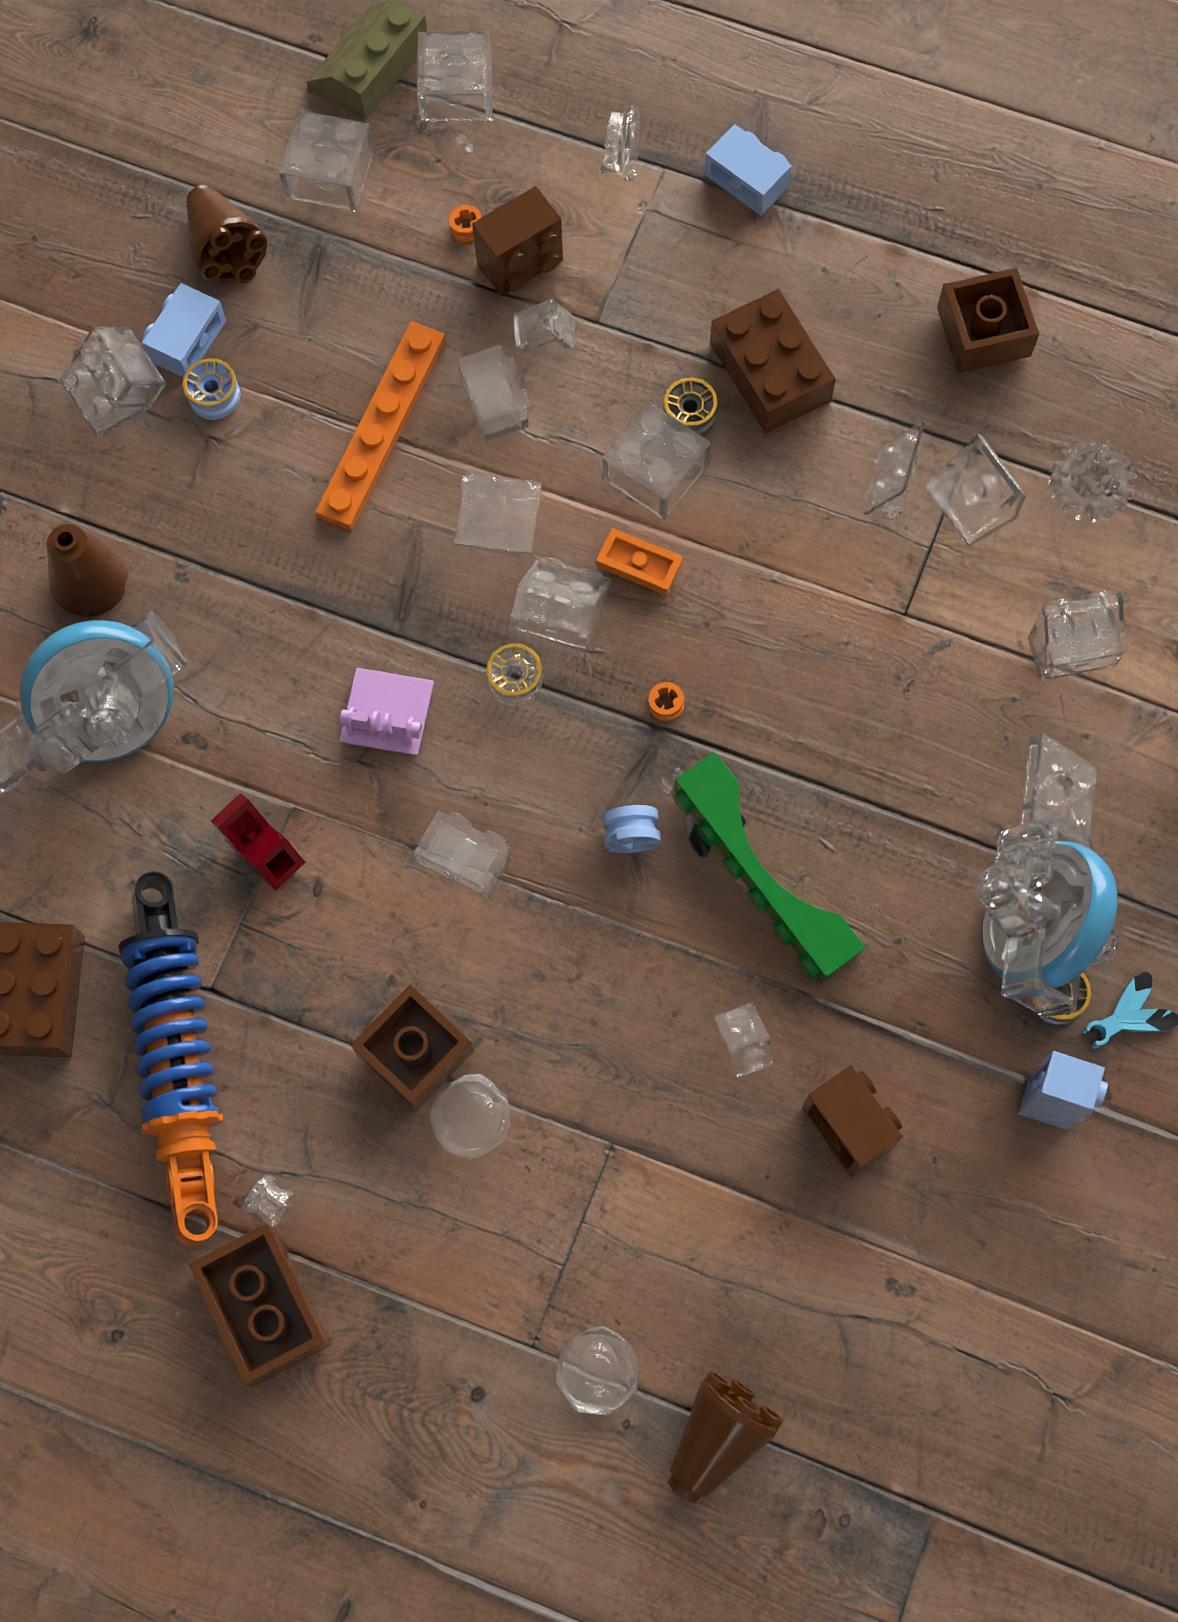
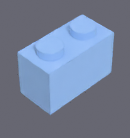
(748, 169)
(183, 329)

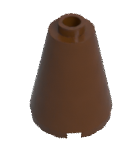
(84, 571)

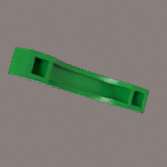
(817, 935)

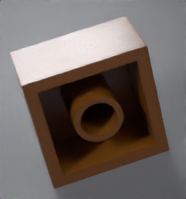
(518, 241)
(987, 320)
(413, 1047)
(853, 1120)

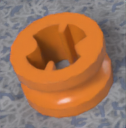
(463, 212)
(678, 703)

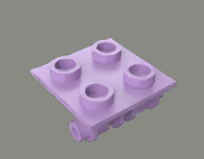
(386, 711)

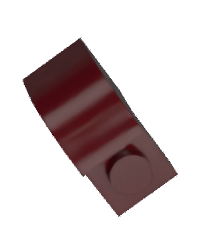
(257, 842)

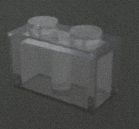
(494, 392)
(464, 853)

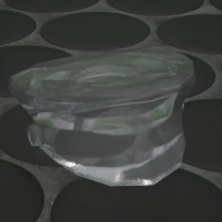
(622, 143)
(470, 1116)
(597, 1371)

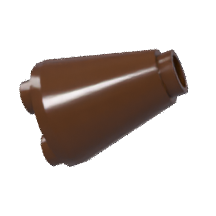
(223, 239)
(719, 1436)

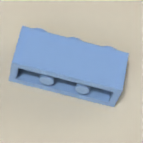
(1063, 1091)

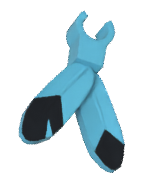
(1128, 1015)

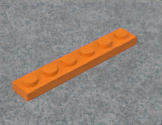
(380, 426)

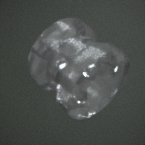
(268, 1200)

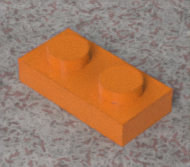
(639, 561)

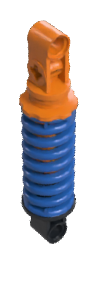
(172, 1054)

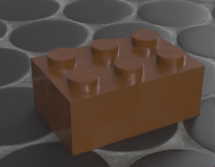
(772, 360)
(39, 988)
(259, 1305)

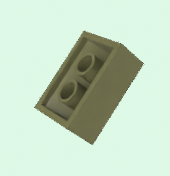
(370, 57)

